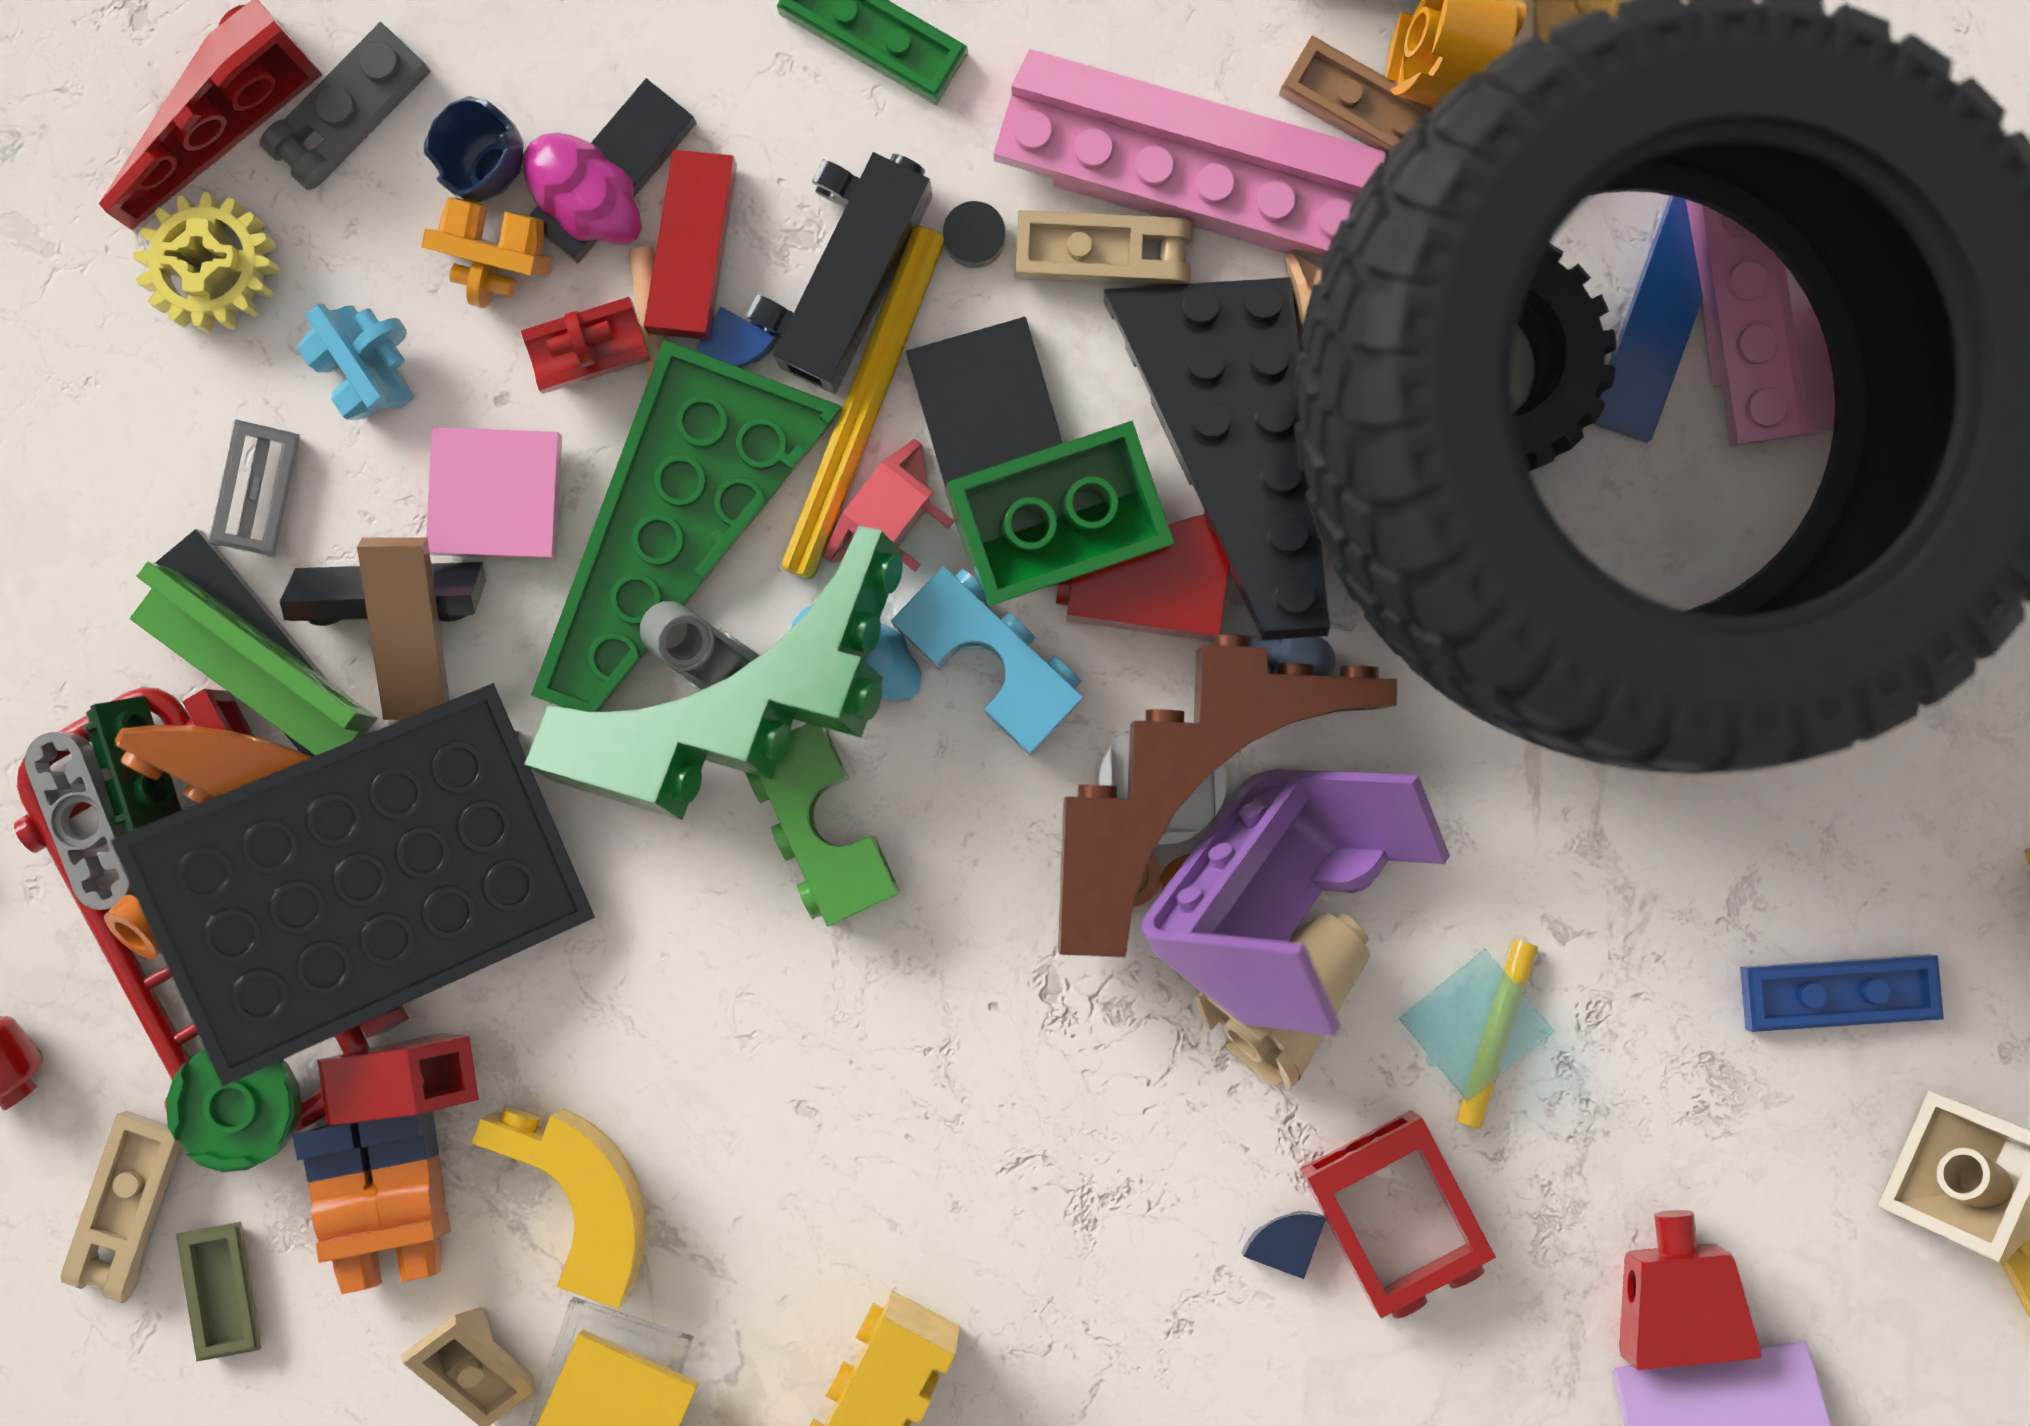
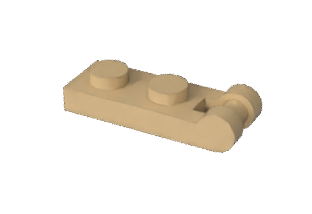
(1101, 248)
(122, 1206)

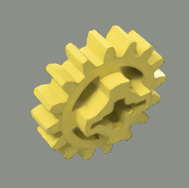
(191, 240)

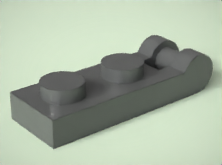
(345, 106)

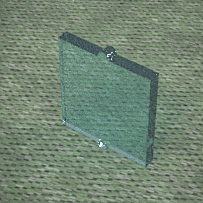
(1476, 1024)

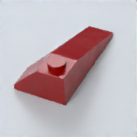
(225, 93)

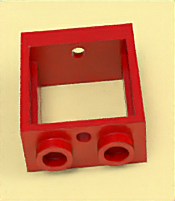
(1364, 1158)

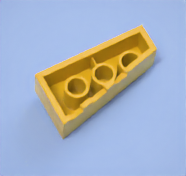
(895, 1368)

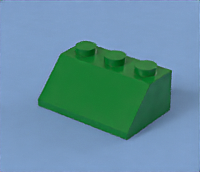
(1058, 513)

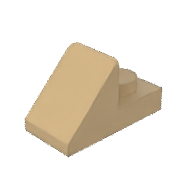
(470, 1368)

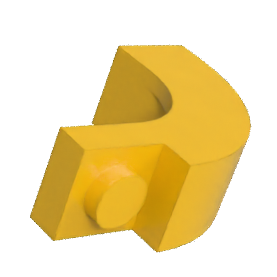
(599, 1188)

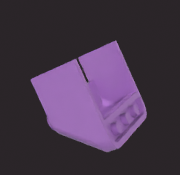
(1260, 872)

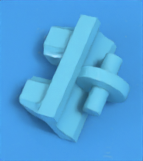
(365, 354)

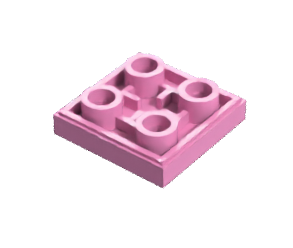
(494, 493)

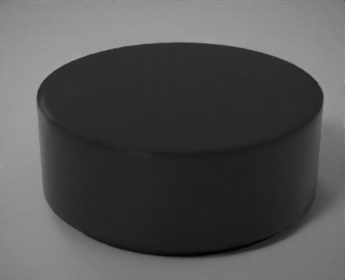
(974, 234)

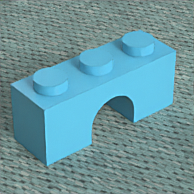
(952, 616)

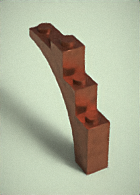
(1234, 705)

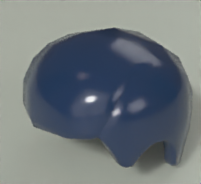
(474, 149)

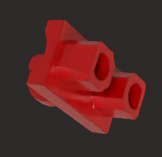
(585, 345)

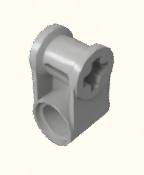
(703, 655)

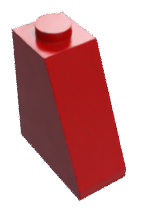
(1159, 592)

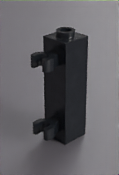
(853, 270)

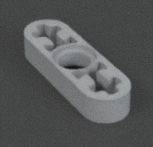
(56, 810)

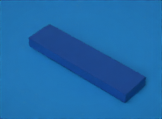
(1654, 329)

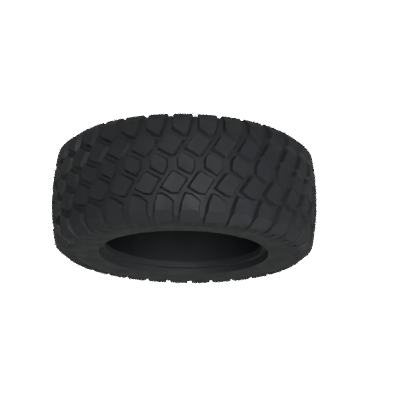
(1914, 249)

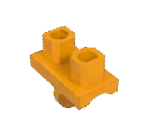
(517, 249)

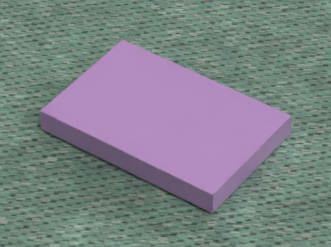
(1753, 1392)

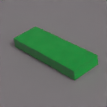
(884, 39)

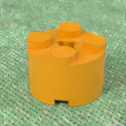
(1448, 44)

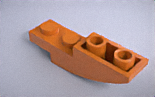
(203, 757)

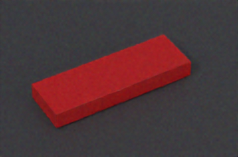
(690, 244)

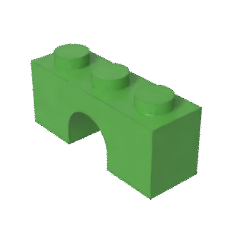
(837, 877)

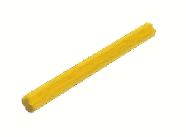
(863, 402)

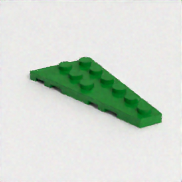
(685, 489)

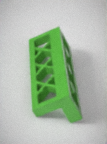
(247, 662)

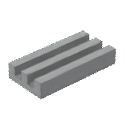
(243, 540)

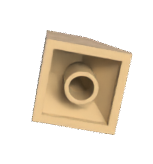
(1964, 1178)

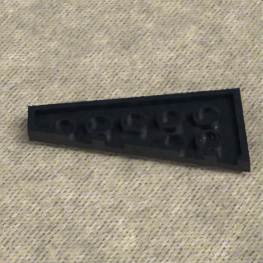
(1224, 393)

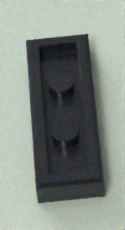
(638, 142)

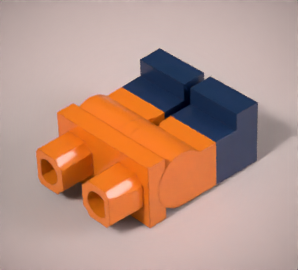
(374, 1192)

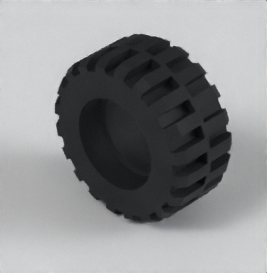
(1568, 360)

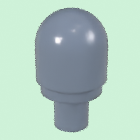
(1299, 650)

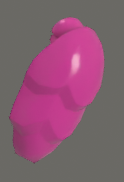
(581, 189)

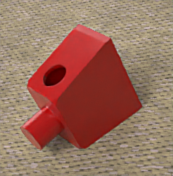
(1683, 1301)

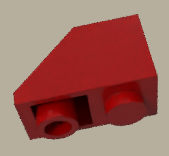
(398, 1079)

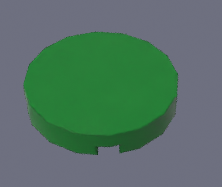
(234, 1123)

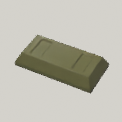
(218, 1291)

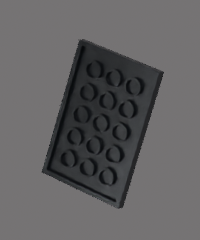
(353, 882)

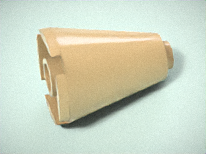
(1279, 1054)

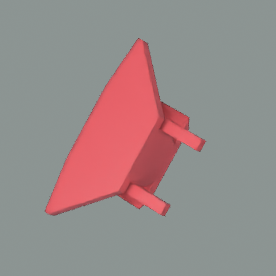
(889, 502)

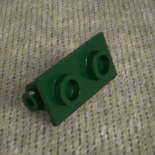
(133, 796)

